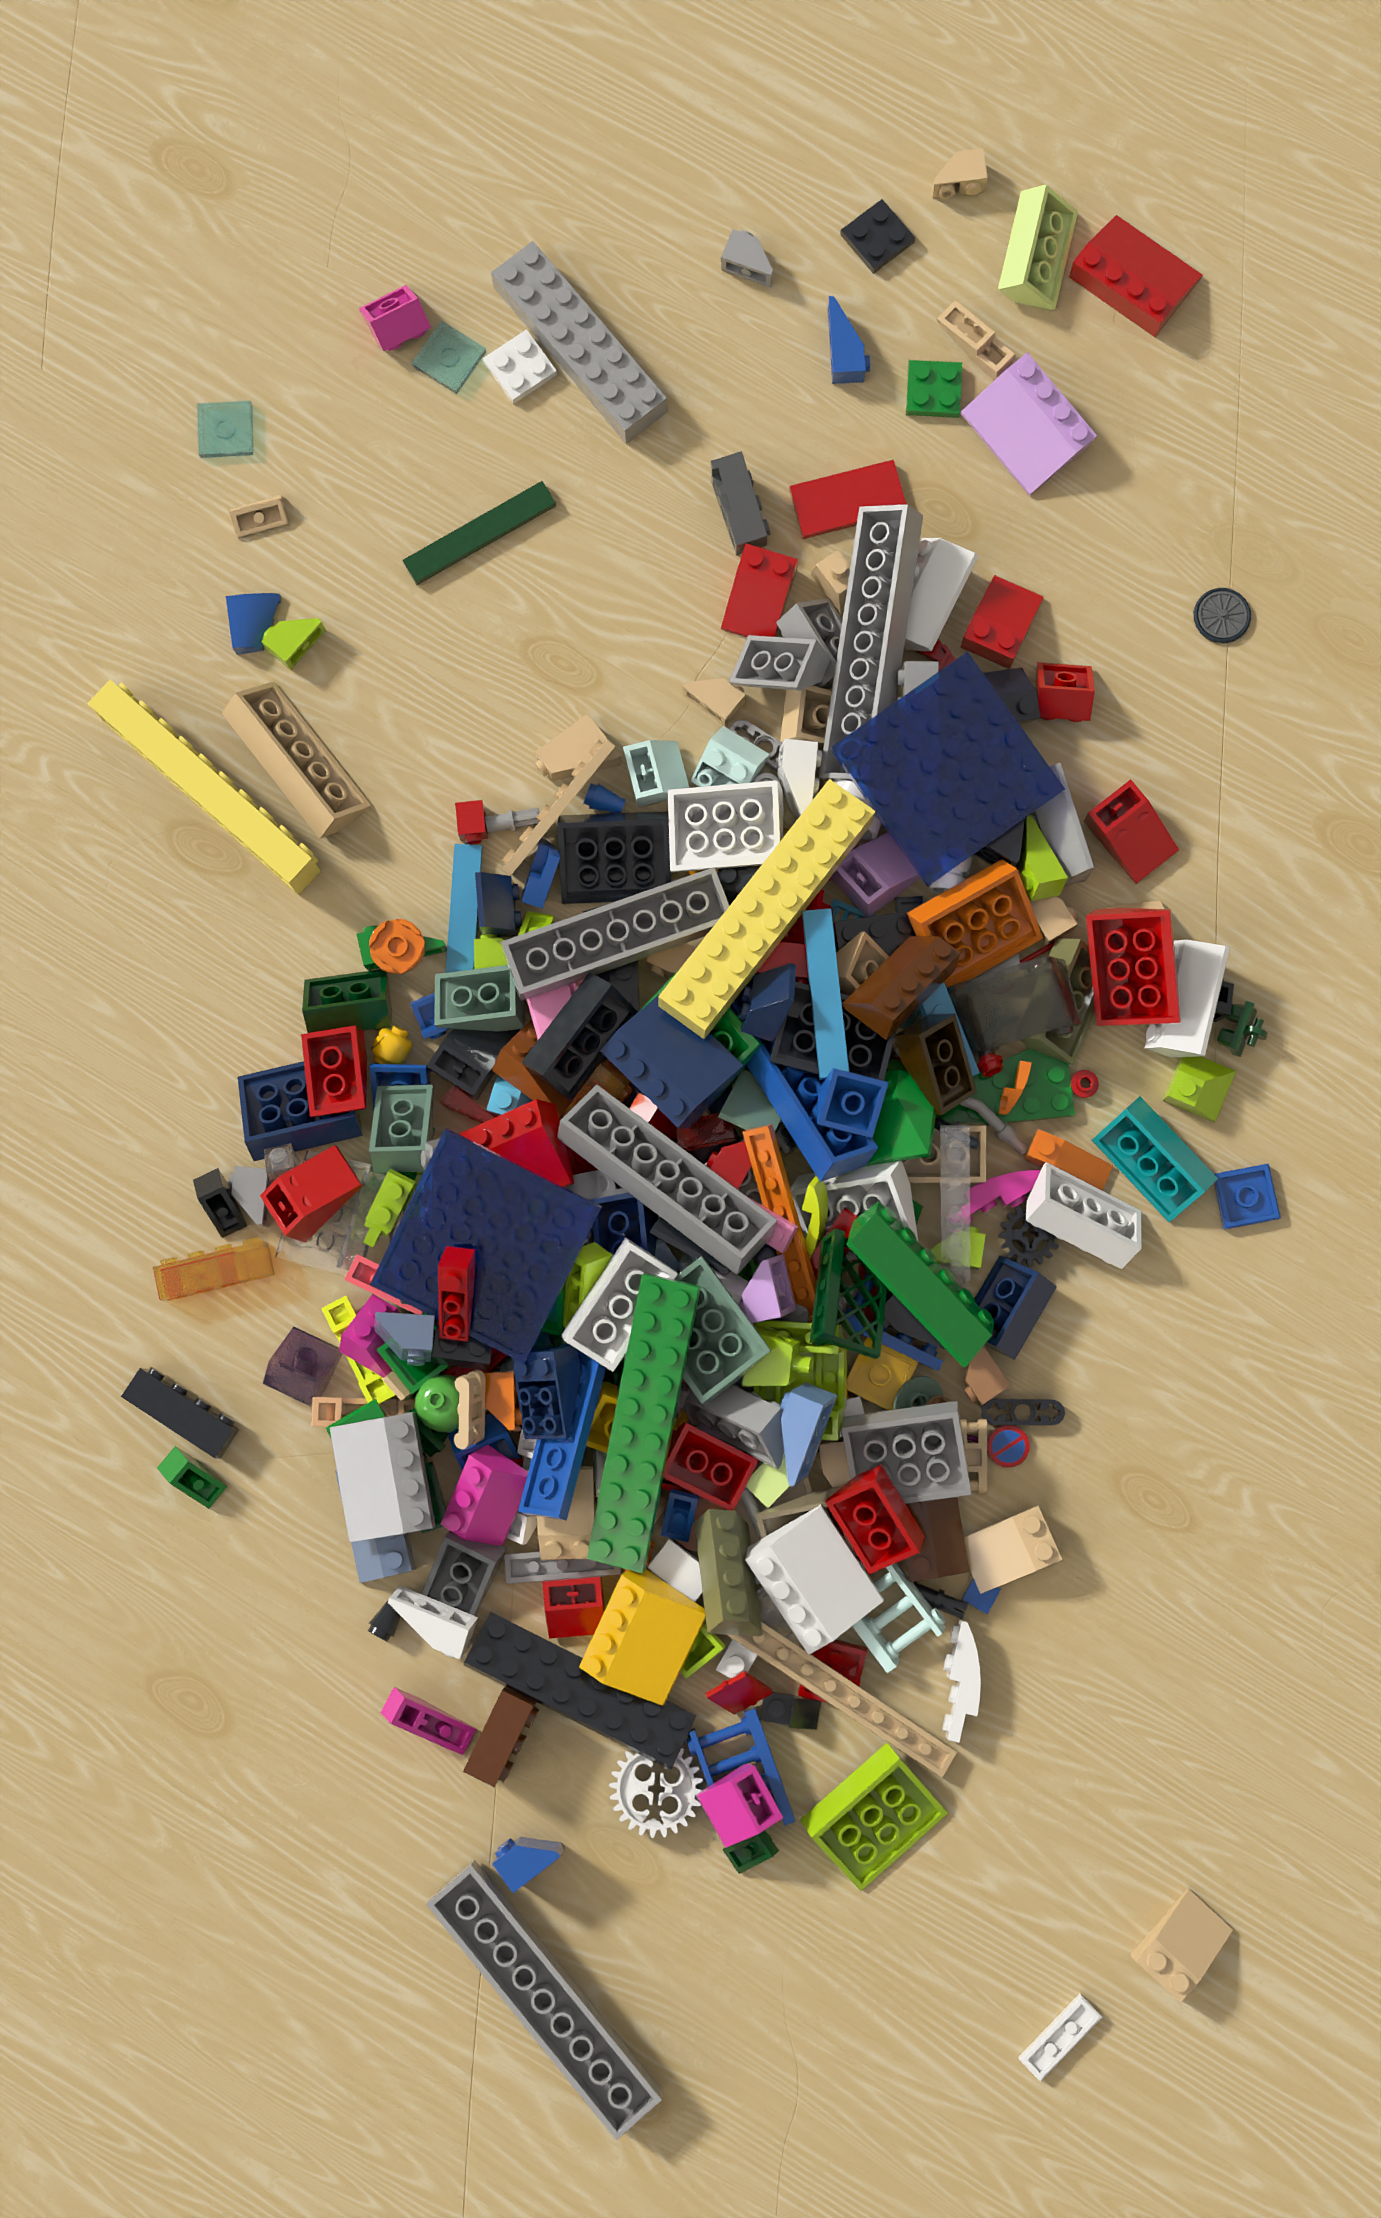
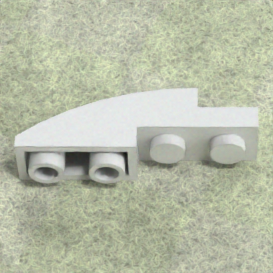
(964, 1668)

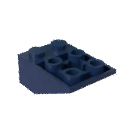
(548, 1391)

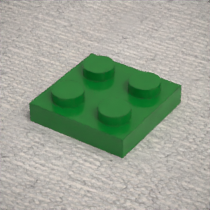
(934, 388)

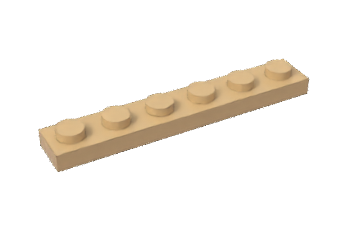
(564, 797)

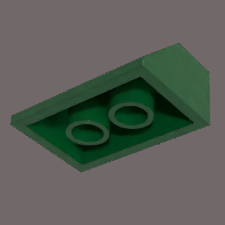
(347, 1001)

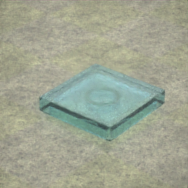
(449, 357)
(225, 429)

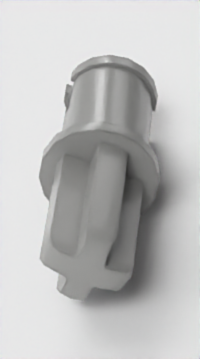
(512, 820)

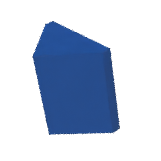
(397, 1076)
(850, 1102)

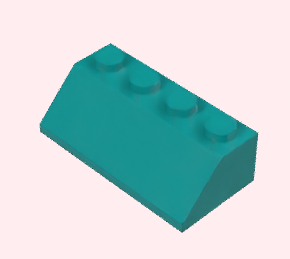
(1154, 1159)

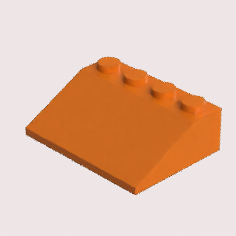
(982, 919)

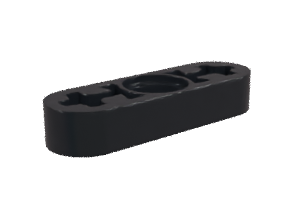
(1043, 1405)

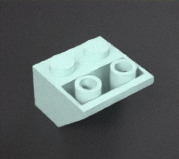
(729, 761)
(654, 770)

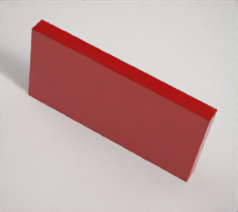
(835, 500)

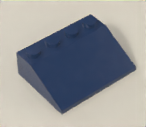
(672, 1063)
(278, 1113)

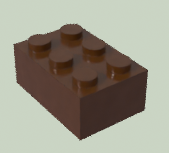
(501, 1737)

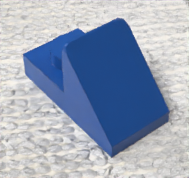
(679, 1515)

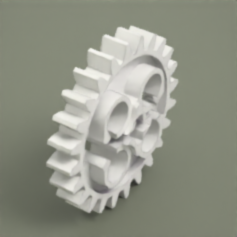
(629, 1786)

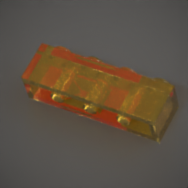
(213, 1270)

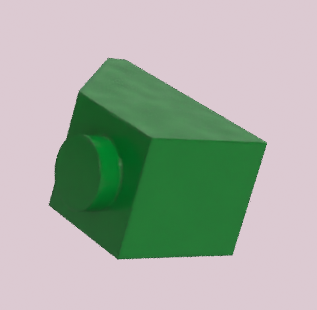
(191, 1477)

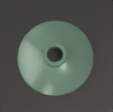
(918, 1389)

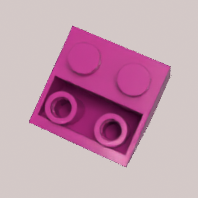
(739, 1805)

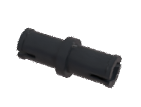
(942, 1601)

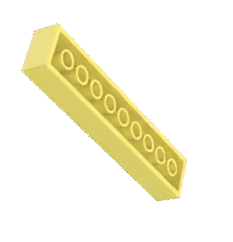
(199, 781)
(766, 909)

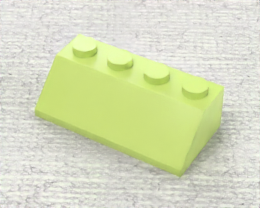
(1038, 248)

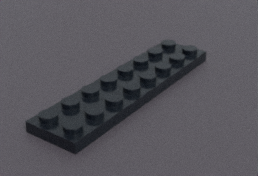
(557, 1682)

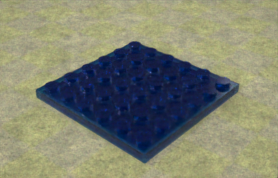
(947, 768)
(516, 1222)

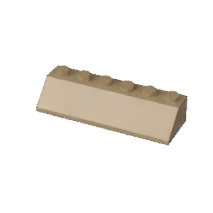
(295, 759)

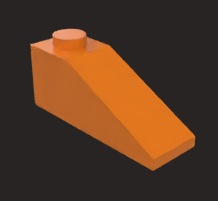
(1069, 1158)

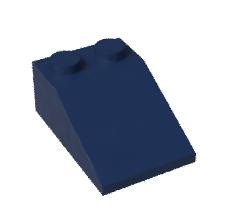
(624, 1217)

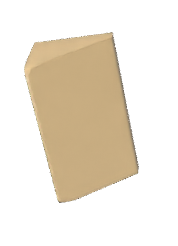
(259, 516)

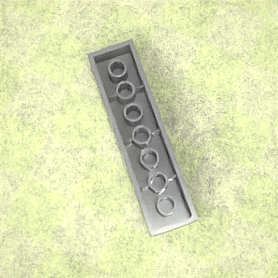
(579, 342)
(615, 934)
(667, 1179)

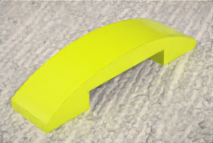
(816, 1203)
(339, 1316)

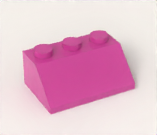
(485, 1498)

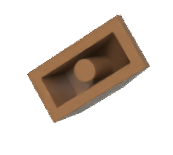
(983, 1378)

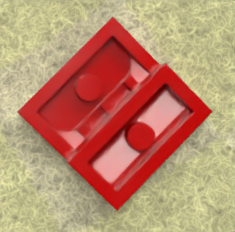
(841, 1657)

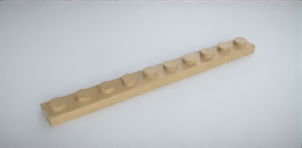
(849, 1699)

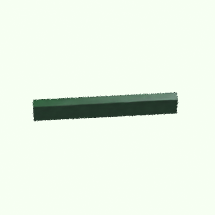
(479, 532)

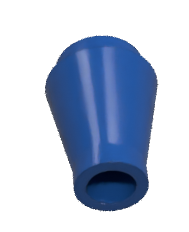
(603, 799)

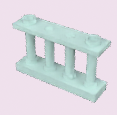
(870, 1628)

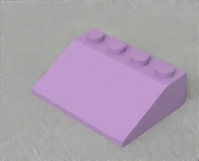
(1028, 424)

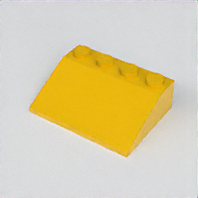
(643, 1637)

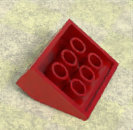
(1134, 275)
(1133, 966)
(529, 1139)

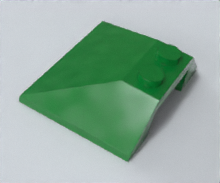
(904, 1121)

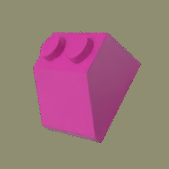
(395, 318)
(361, 1340)

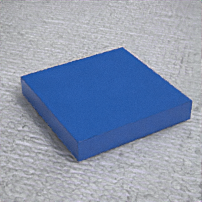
(1246, 1196)

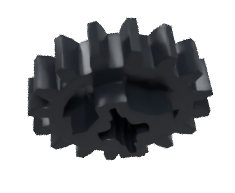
(1028, 1249)

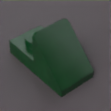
(751, 1851)

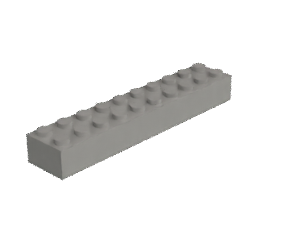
(872, 623)
(545, 1999)

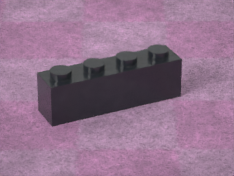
(180, 1412)

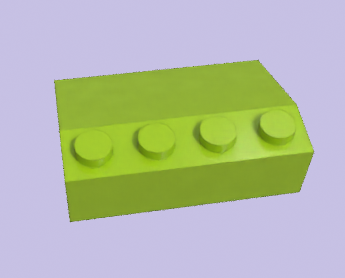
(873, 1817)

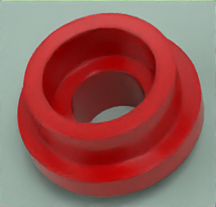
(990, 1064)
(1082, 1092)

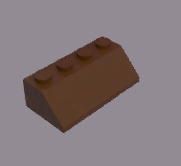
(902, 983)
(943, 1546)

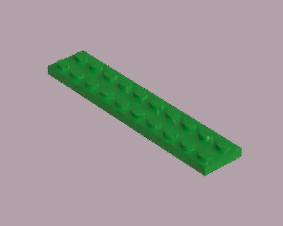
(643, 1422)

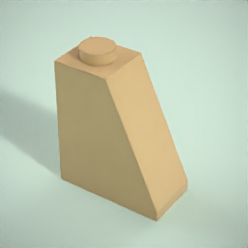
(570, 747)

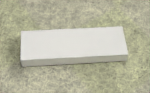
(1060, 2037)

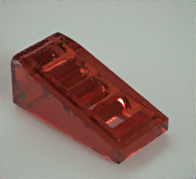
(464, 1105)

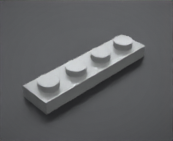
(530, 1568)

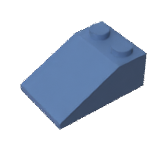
(803, 1427)

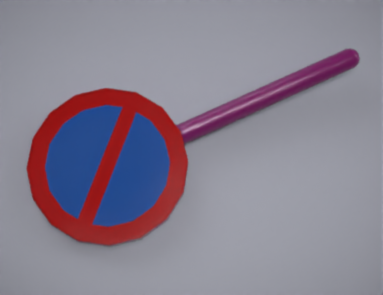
(1006, 1445)

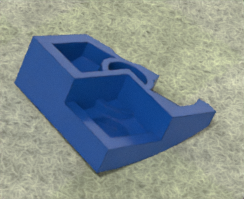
(250, 618)
(541, 874)

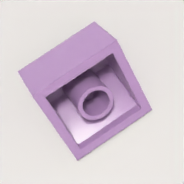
(768, 1292)

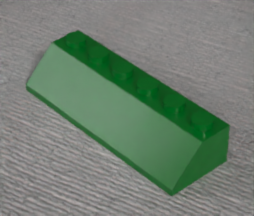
(920, 1282)

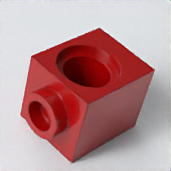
(471, 821)

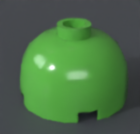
(438, 1403)

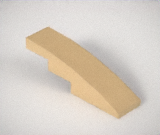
(976, 340)

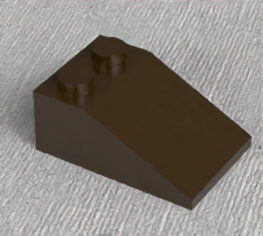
(937, 1060)

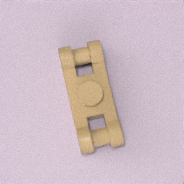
(470, 1409)
(976, 1453)

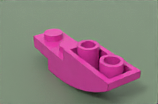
(1006, 1188)

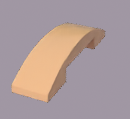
(330, 1409)

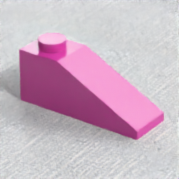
(427, 1721)

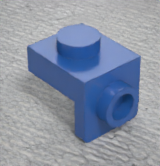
(425, 1014)

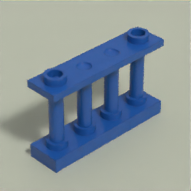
(901, 1342)
(759, 1752)

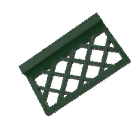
(827, 1297)

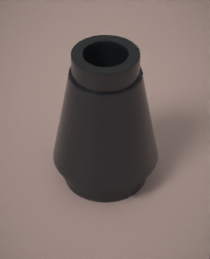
(384, 1622)

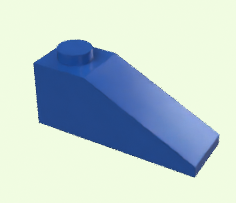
(846, 347)

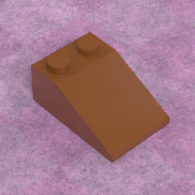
(510, 1068)

